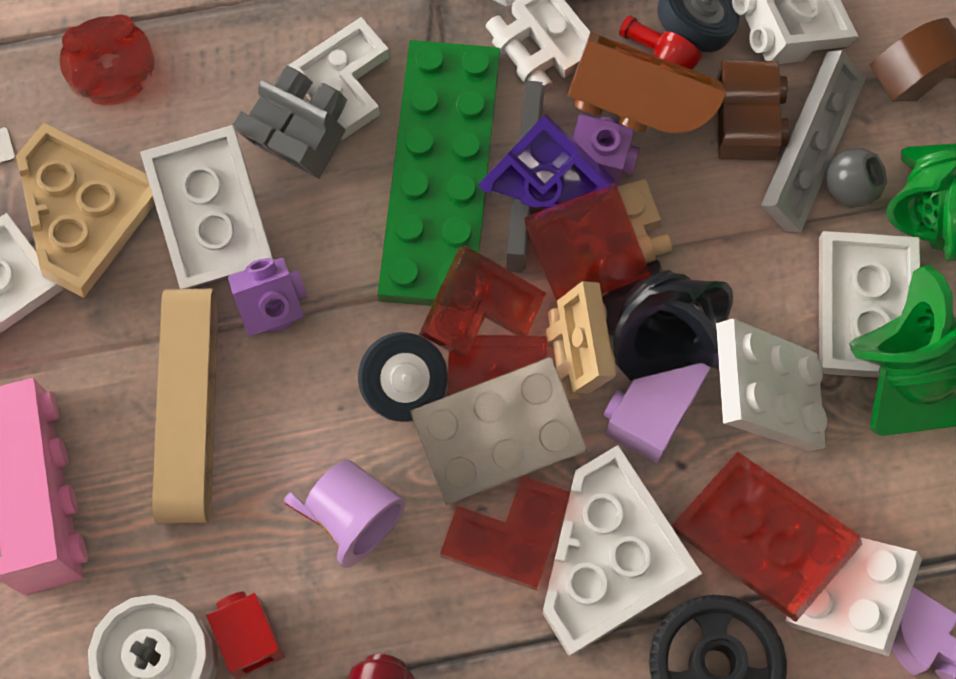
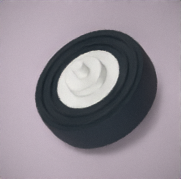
(401, 375)

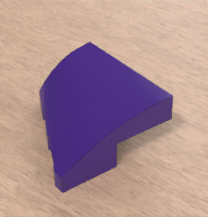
(546, 168)

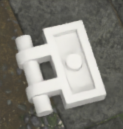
(552, 28)

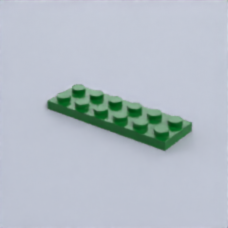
(438, 167)

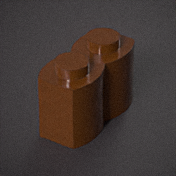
(751, 111)

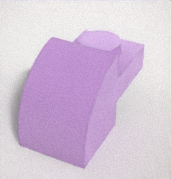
(925, 637)

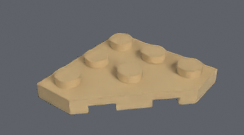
(79, 206)

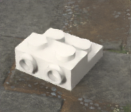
(795, 28)

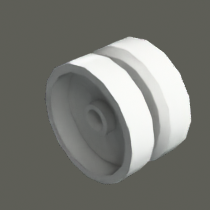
(146, 627)

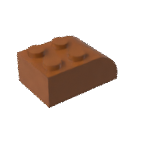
(643, 88)

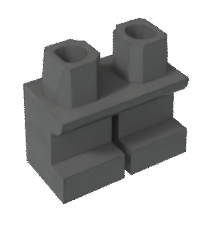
(291, 127)

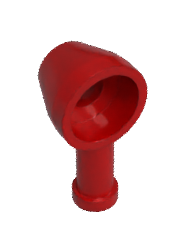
(666, 45)

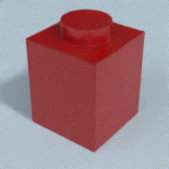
(244, 634)

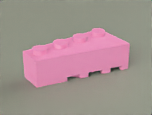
(35, 503)

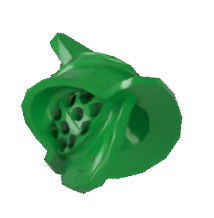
(929, 198)
(915, 360)

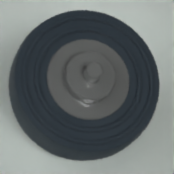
(702, 22)

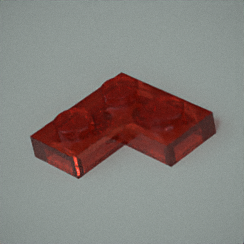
(475, 291)
(512, 548)

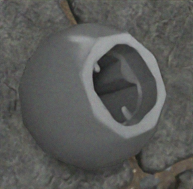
(856, 177)

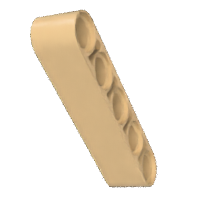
(185, 407)

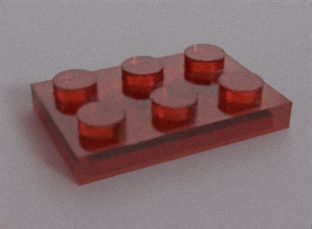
(767, 535)

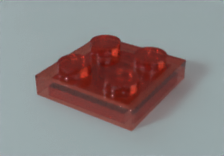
(588, 242)

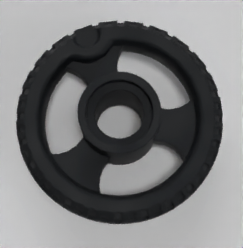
(713, 616)

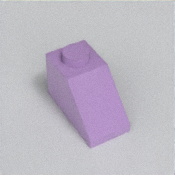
(653, 409)

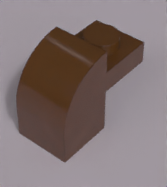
(918, 61)

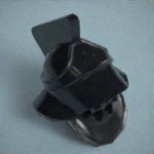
(666, 322)

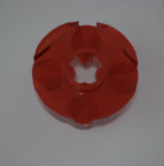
(98, 37)

